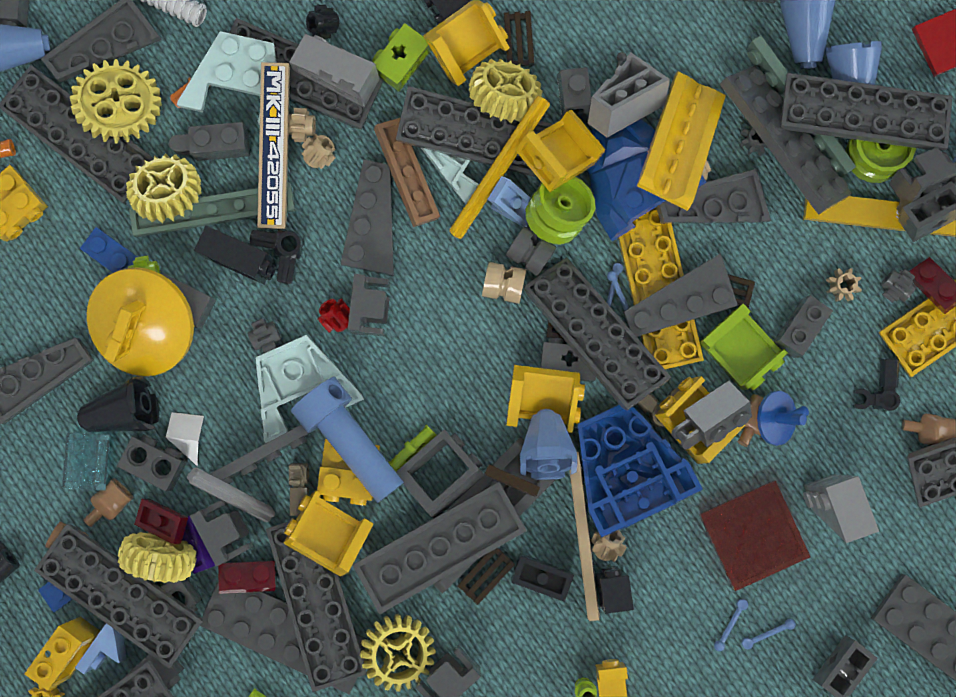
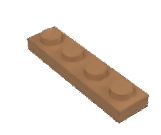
(407, 174)

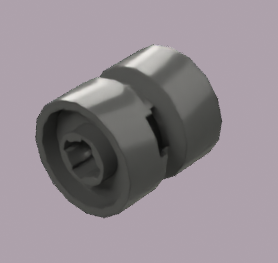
(531, 251)

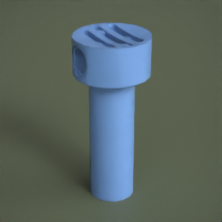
(326, 410)

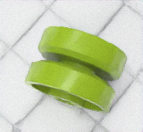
(877, 161)
(560, 213)

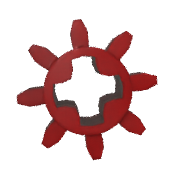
(334, 315)

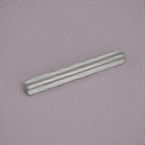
(230, 494)

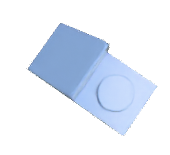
(509, 201)
(107, 642)

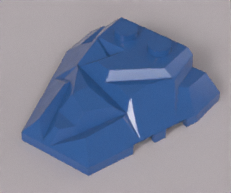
(616, 178)
(630, 470)

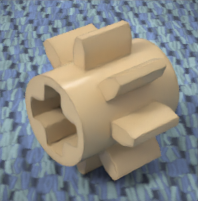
(301, 124)
(318, 151)
(852, 283)
(609, 546)

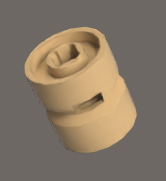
(504, 282)

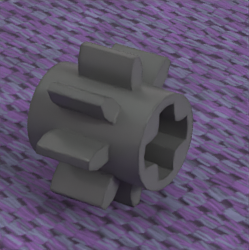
(750, 144)
(898, 285)
(264, 335)

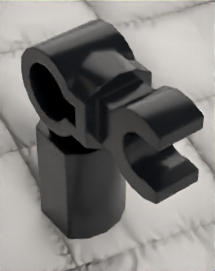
(888, 380)

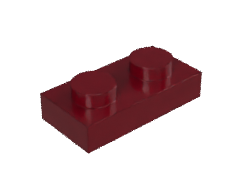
(935, 284)
(161, 521)
(246, 577)

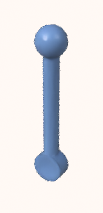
(618, 268)
(612, 276)
(741, 605)
(747, 643)

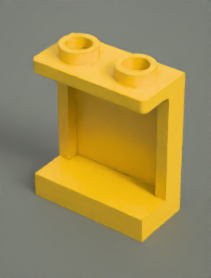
(466, 39)
(560, 151)
(544, 389)
(673, 414)
(326, 534)

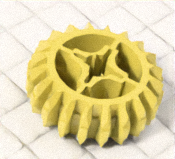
(503, 89)
(163, 188)
(155, 558)
(393, 661)

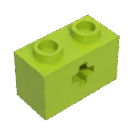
(399, 71)

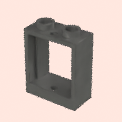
(452, 493)

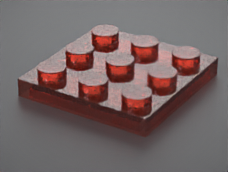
(754, 535)

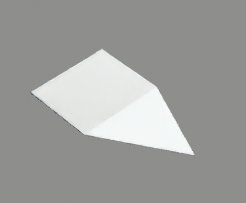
(185, 433)

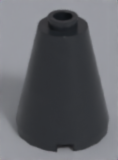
(121, 409)

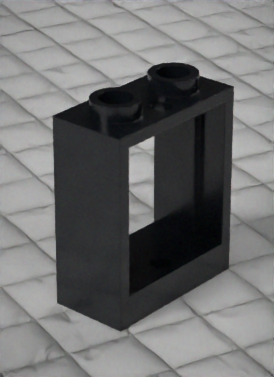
(235, 255)

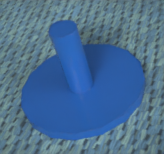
(779, 417)

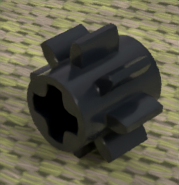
(322, 21)

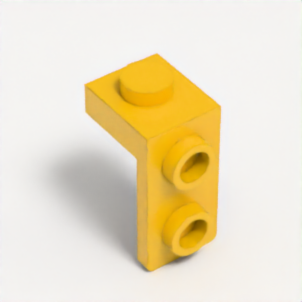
(611, 678)

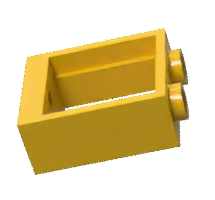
(66, 649)

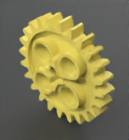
(110, 80)

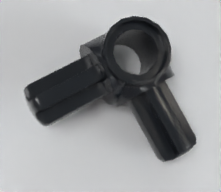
(275, 241)

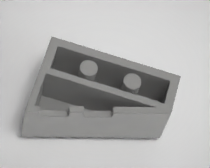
(335, 69)
(627, 96)
(842, 506)

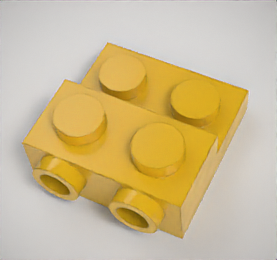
(17, 204)
(338, 479)

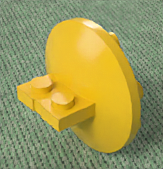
(140, 321)

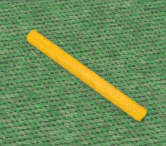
(498, 167)

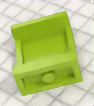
(743, 349)

